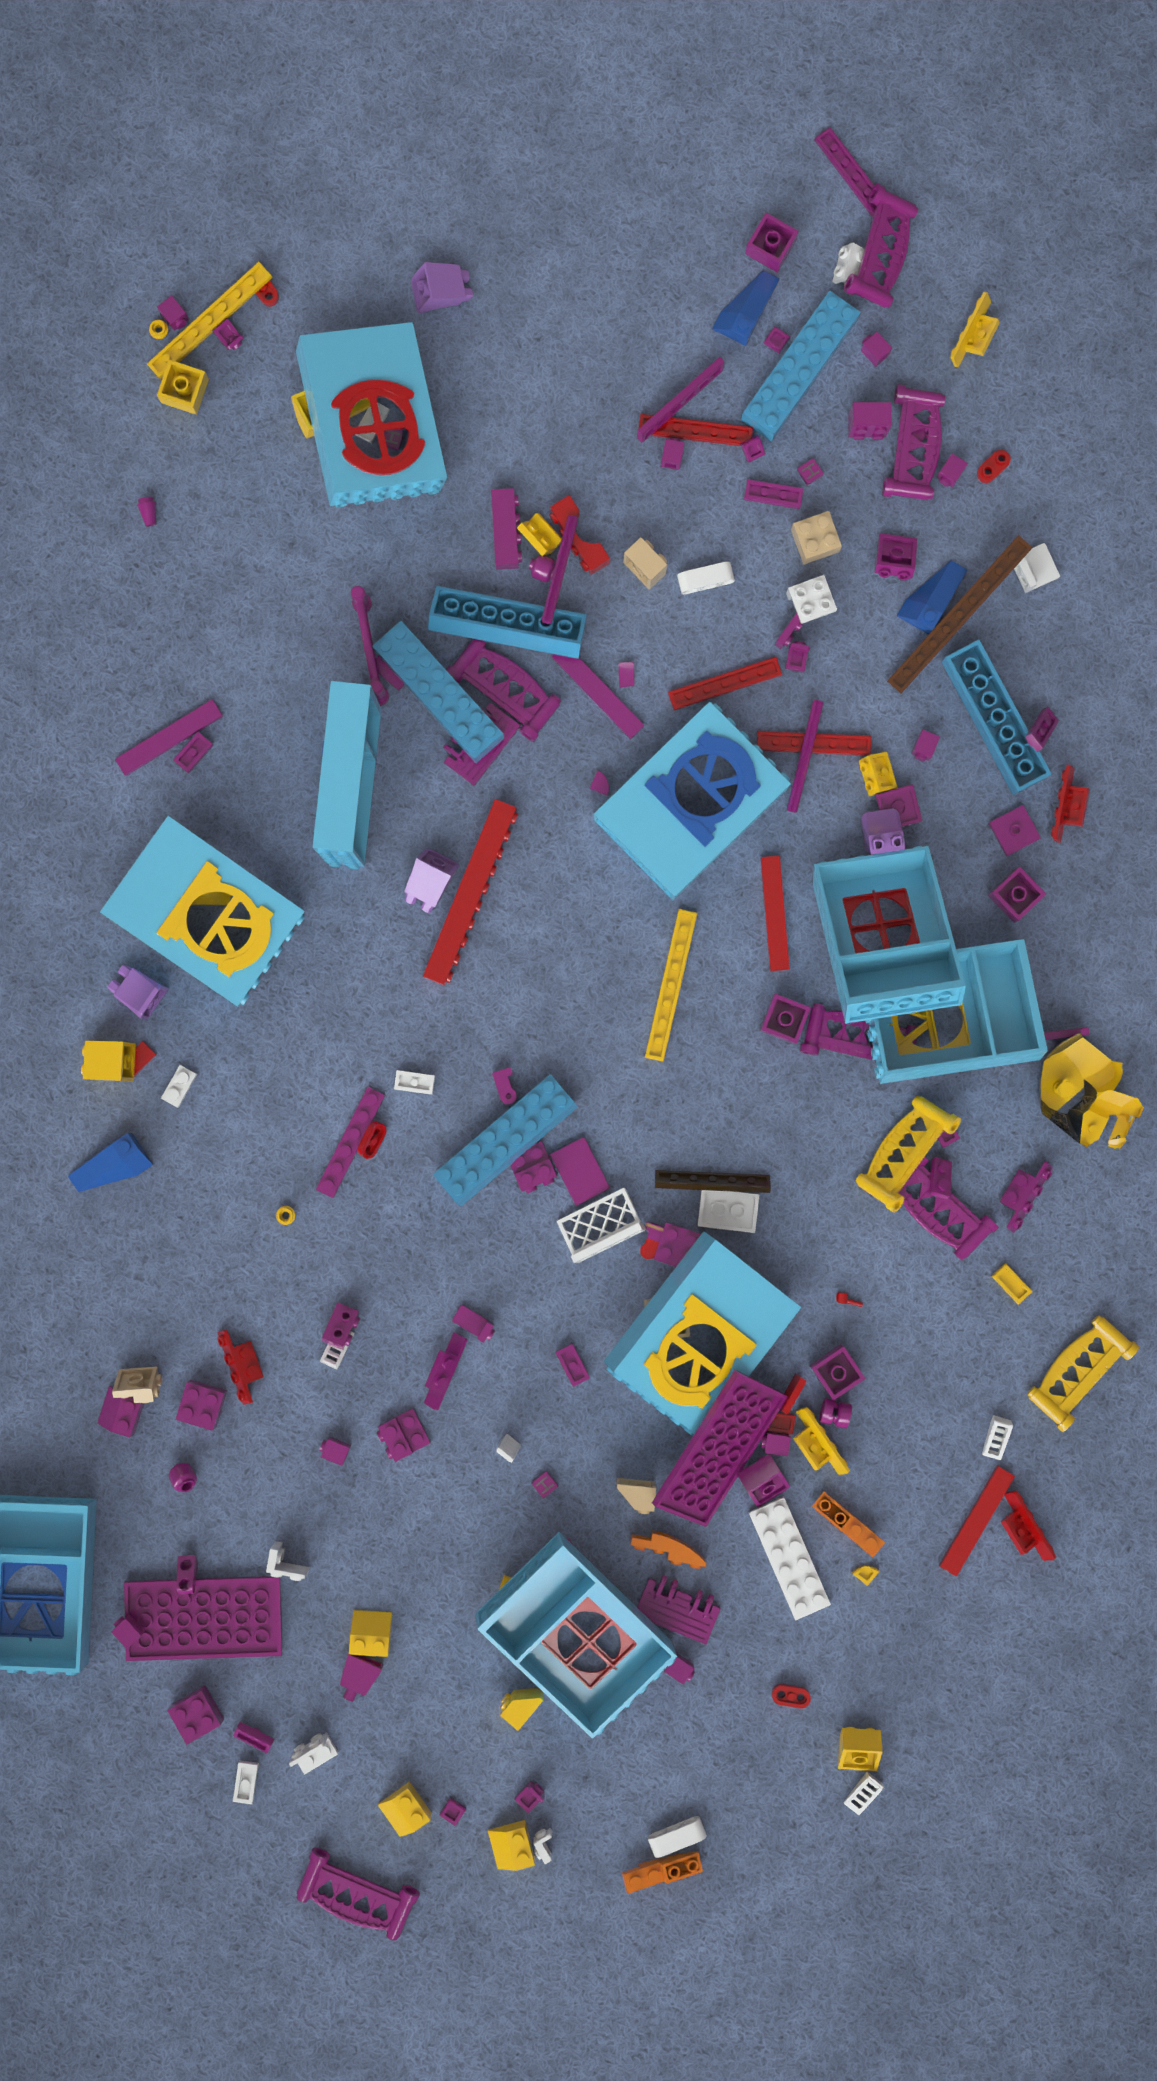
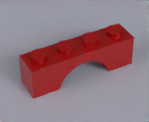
(592, 555)

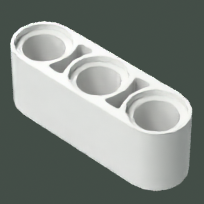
(705, 577)
(677, 1837)

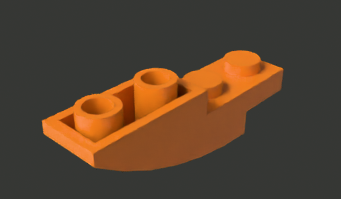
(848, 1524)
(677, 1550)
(662, 1870)

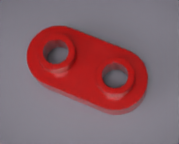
(268, 289)
(994, 465)
(372, 1140)
(790, 1696)

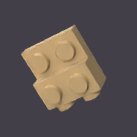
(138, 1383)

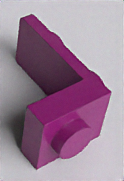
(474, 1323)

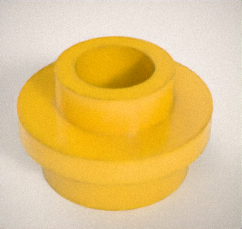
(156, 324)
(279, 1215)

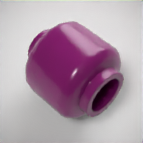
(542, 568)
(182, 1477)

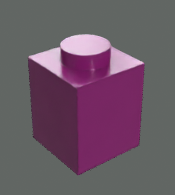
(173, 313)
(875, 348)
(672, 453)
(951, 471)
(925, 746)
(776, 1443)
(334, 1450)
(127, 1630)
(681, 1669)

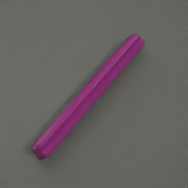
(559, 570)
(805, 755)

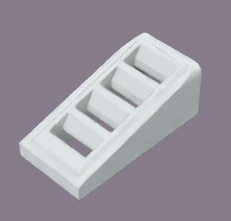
(329, 1362)
(997, 1421)
(508, 1448)
(878, 1786)

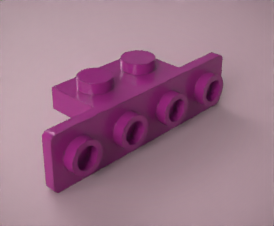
(1023, 1192)
(443, 1371)

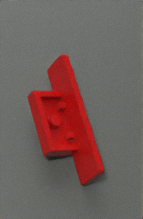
(1071, 805)
(242, 1363)
(1024, 1529)

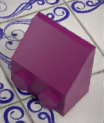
(120, 1414)
(763, 1480)

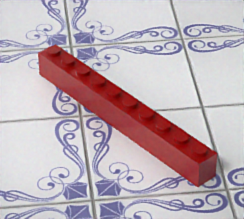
(470, 892)

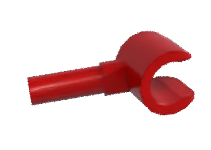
(843, 1299)

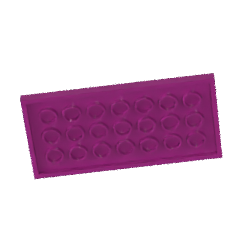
(719, 1449)
(217, 1621)

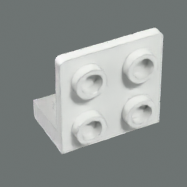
(1036, 568)
(812, 599)
(280, 1568)
(314, 1753)

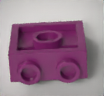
(896, 556)
(533, 1168)
(403, 1435)

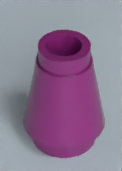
(147, 508)

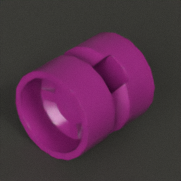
(842, 1413)

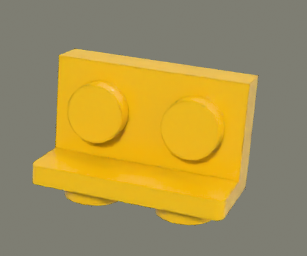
(540, 534)
(877, 773)

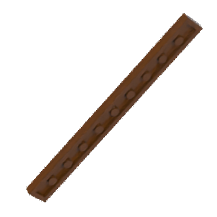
(959, 614)

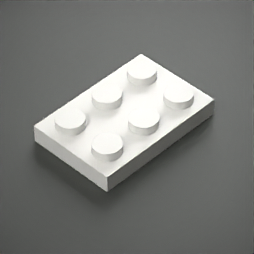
(728, 1210)

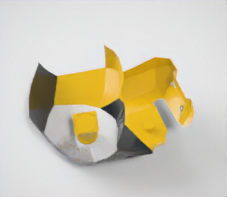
(1078, 1066)

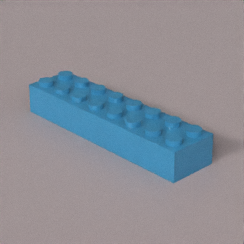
(800, 366)
(506, 622)
(438, 692)
(995, 717)
(505, 1140)

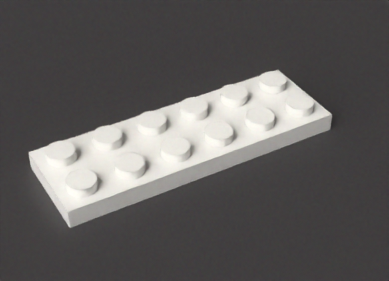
(789, 1558)

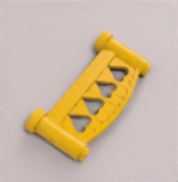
(888, 1189)
(1114, 1346)

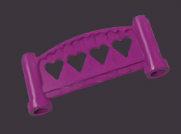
(864, 283)
(903, 483)
(363, 604)
(532, 717)
(819, 1037)
(974, 1229)
(397, 1904)

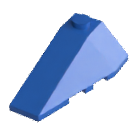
(744, 311)
(931, 599)
(116, 1162)

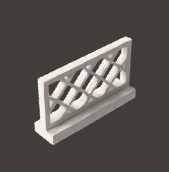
(608, 1240)

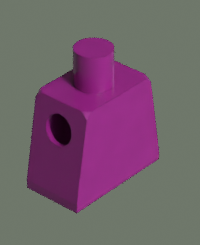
(359, 1675)

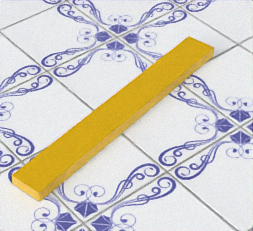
(211, 318)
(671, 985)

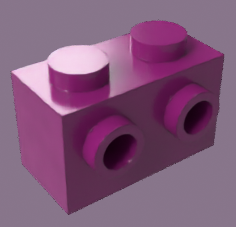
(340, 1326)

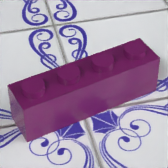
(505, 529)

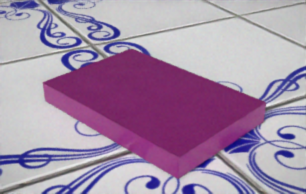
(579, 1171)

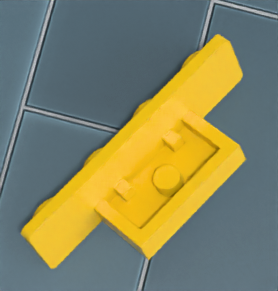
(977, 332)
(816, 1444)

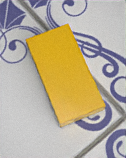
(1011, 1283)

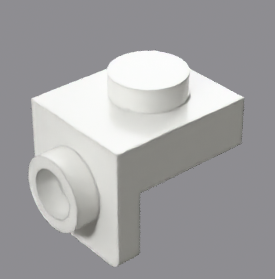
(541, 1848)

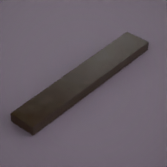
(712, 1181)

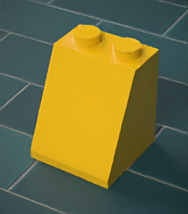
(108, 1061)

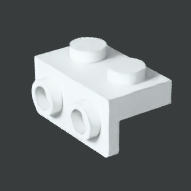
(848, 262)

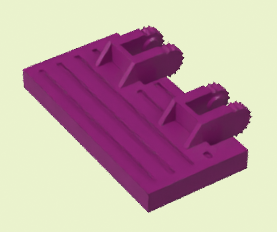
(465, 765)
(677, 1612)

